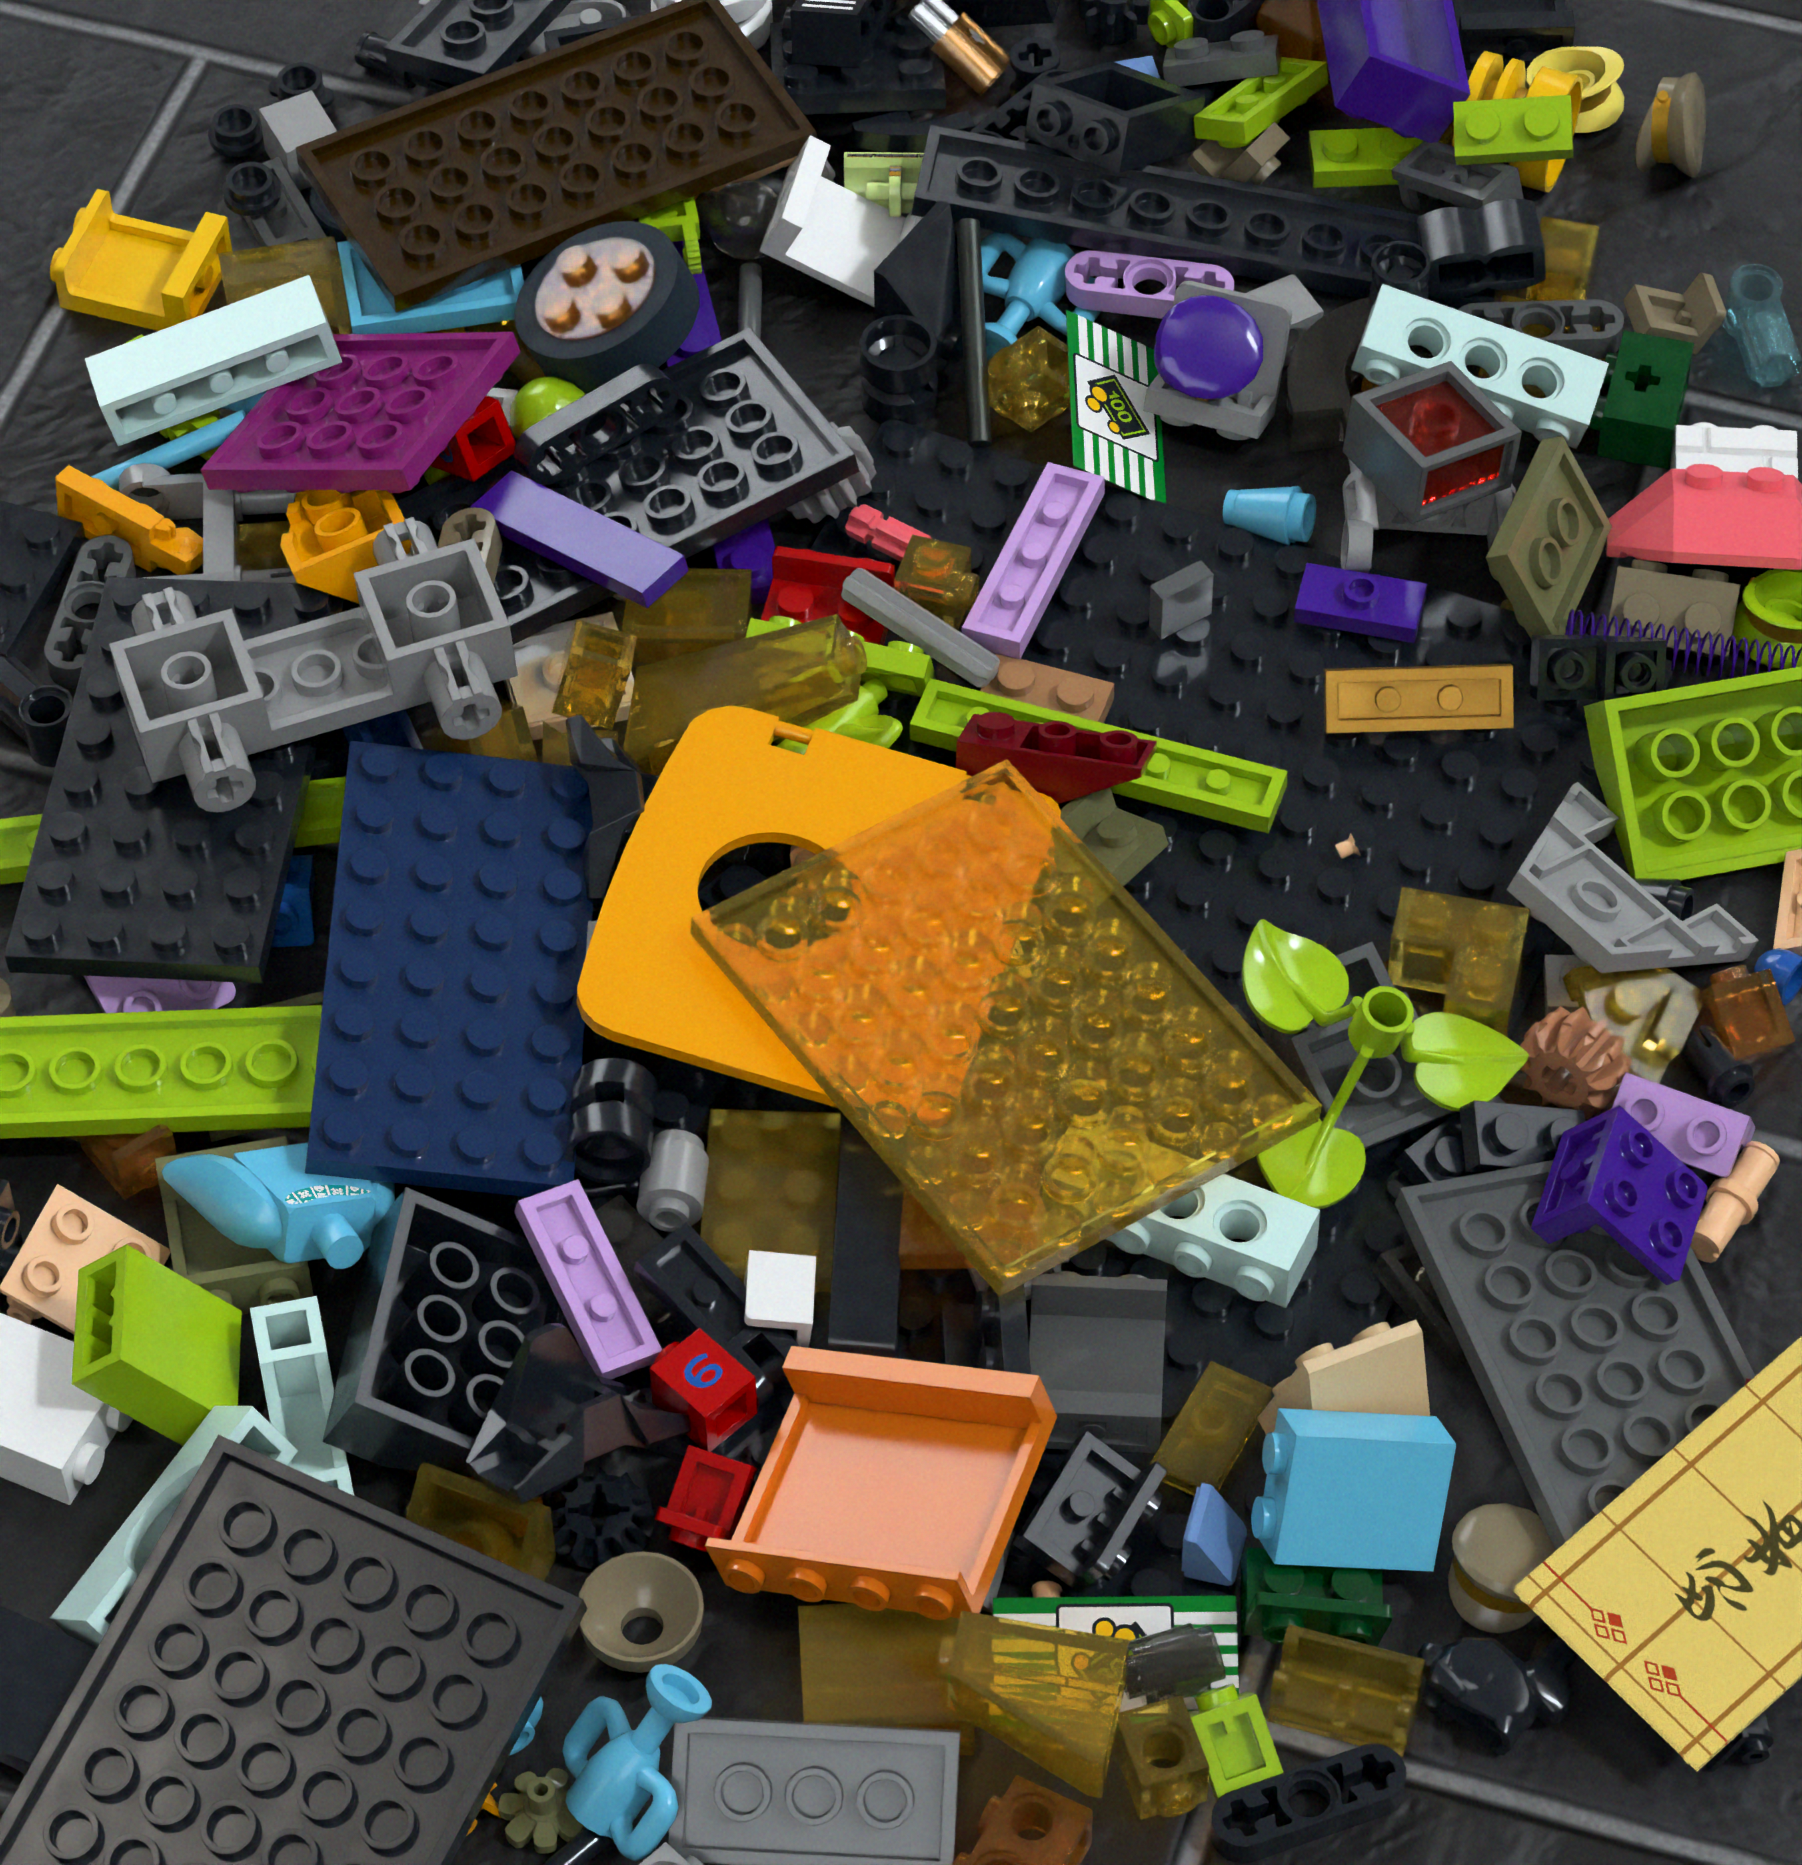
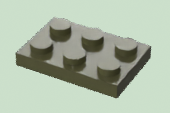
(1549, 540)

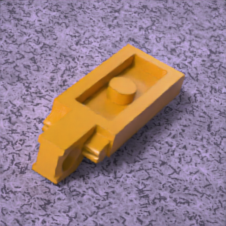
(108, 512)

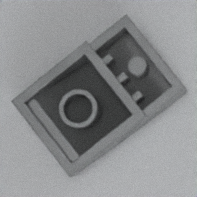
(1385, 1097)

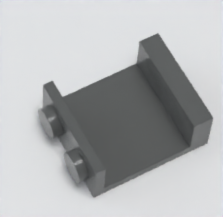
(1100, 1357)

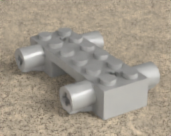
(420, 636)

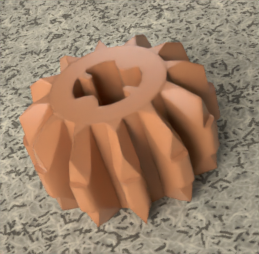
(1574, 1061)

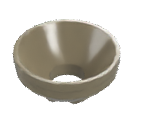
(638, 1587)

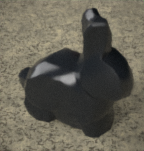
(1494, 1689)

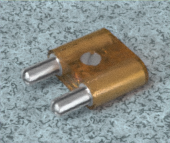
(961, 44)

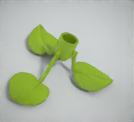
(1457, 1059)

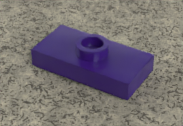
(1360, 602)

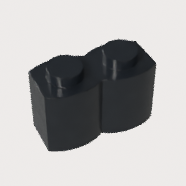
(1483, 248)

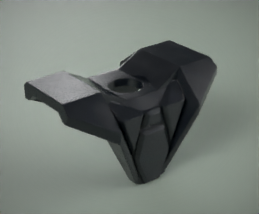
(617, 799)
(552, 1393)

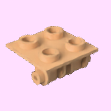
(59, 1244)

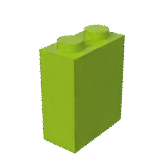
(154, 1343)

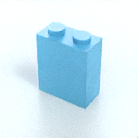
(1354, 1489)

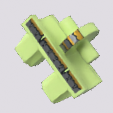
(884, 178)

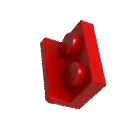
(810, 587)

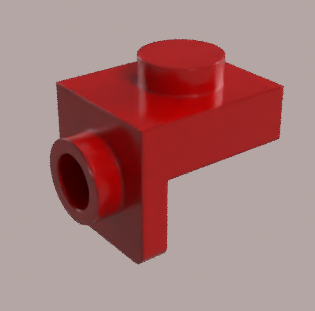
(706, 1498)

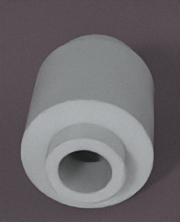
(675, 1181)

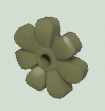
(539, 1811)

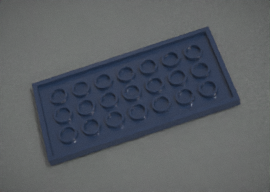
(453, 973)

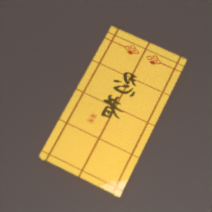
(1695, 1573)

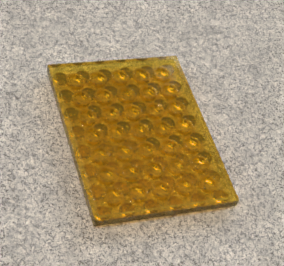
(1004, 1025)

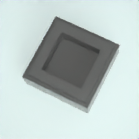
(1181, 599)

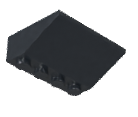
(434, 1334)

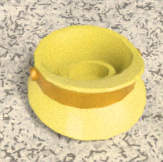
(1599, 69)

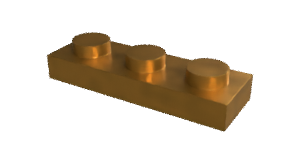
(1418, 698)

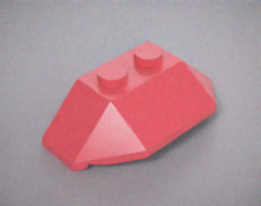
(1713, 519)

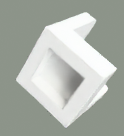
(781, 1292)

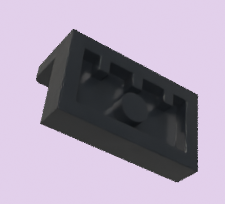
(987, 1333)

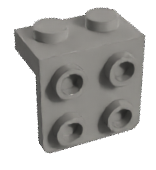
(1251, 409)

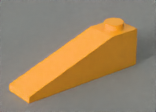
(335, 536)

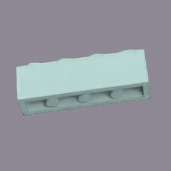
(213, 360)

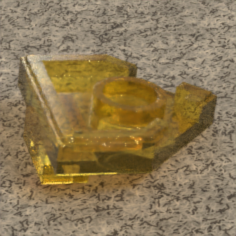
(1644, 1006)

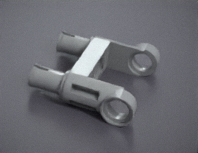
(222, 510)
(1371, 510)

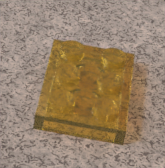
(772, 1186)

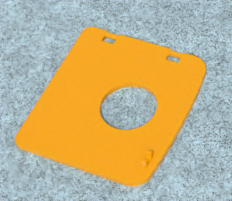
(718, 792)

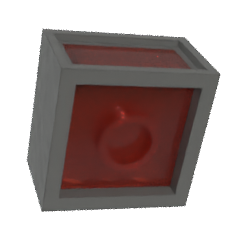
(1431, 441)

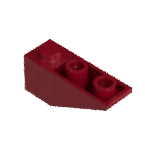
(1053, 754)

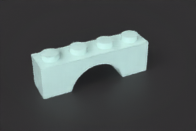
(299, 1385)
(106, 1583)

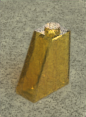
(1040, 1691)

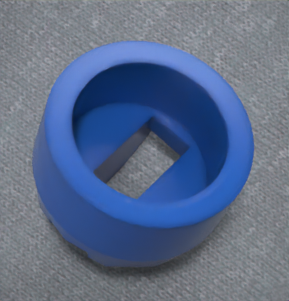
(1786, 970)

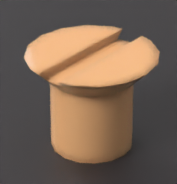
(1347, 847)

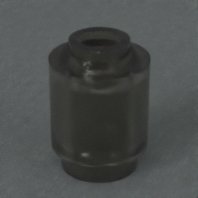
(1173, 1664)

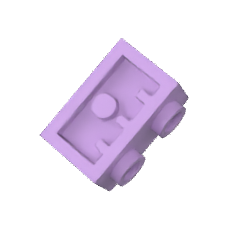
(1688, 1126)

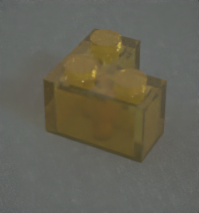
(1462, 950)

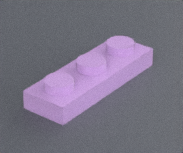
(588, 1280)

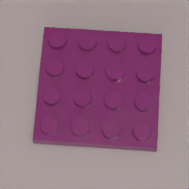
(365, 420)

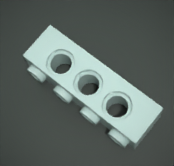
(1508, 356)
(1266, 1267)

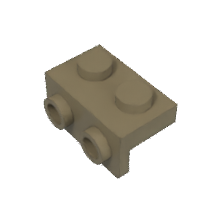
(1692, 602)

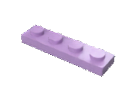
(1034, 560)

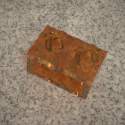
(1031, 1807)

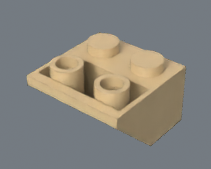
(1373, 1374)

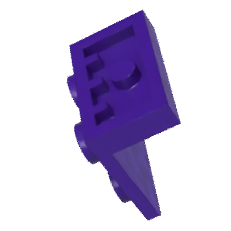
(1629, 1186)

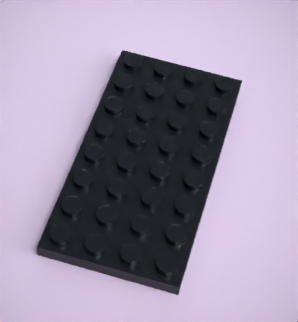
(720, 462)
(132, 868)

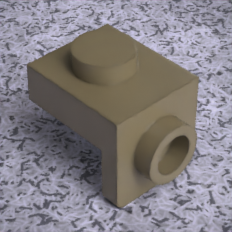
(1238, 165)
(1677, 316)

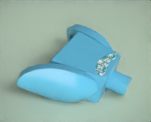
(272, 1203)

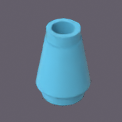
(1274, 513)

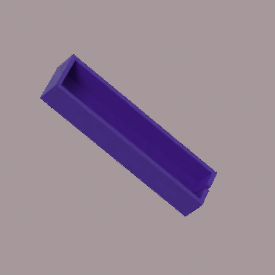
(1395, 63)

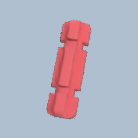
(886, 536)

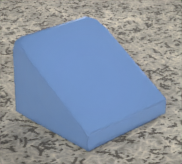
(1212, 1539)

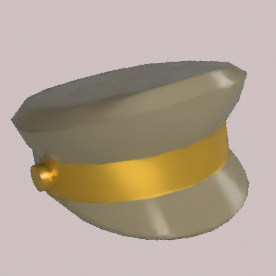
(1674, 126)
(1492, 1554)

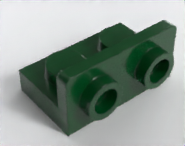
(1311, 1597)

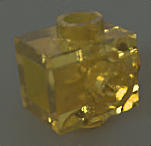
(1030, 379)

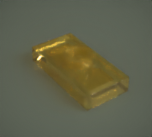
(1212, 1429)

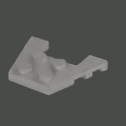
(1604, 910)

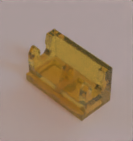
(1346, 1689)

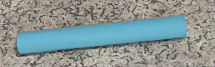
(178, 449)

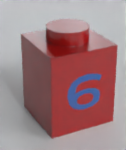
(479, 443)
(706, 1385)

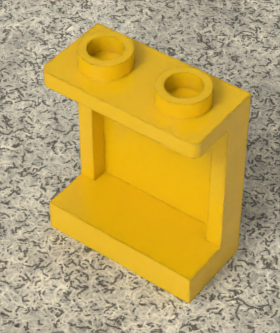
(138, 267)

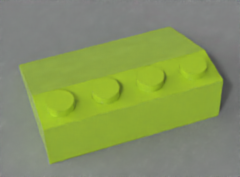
(1703, 774)

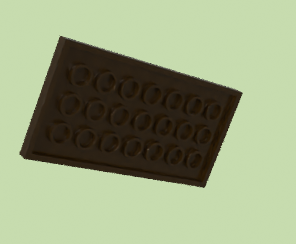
(553, 149)

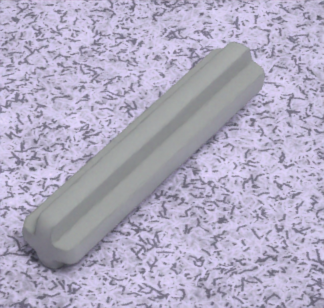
(920, 627)

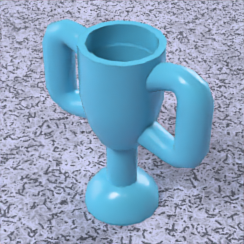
(1031, 289)
(625, 1770)

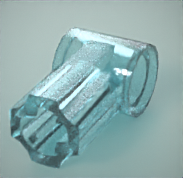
(1760, 325)

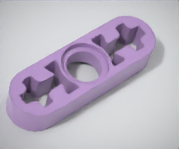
(1111, 266)

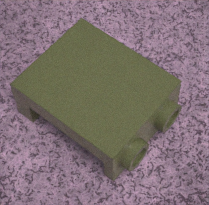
(217, 1264)

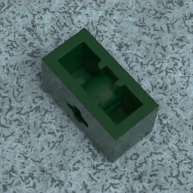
(1643, 399)

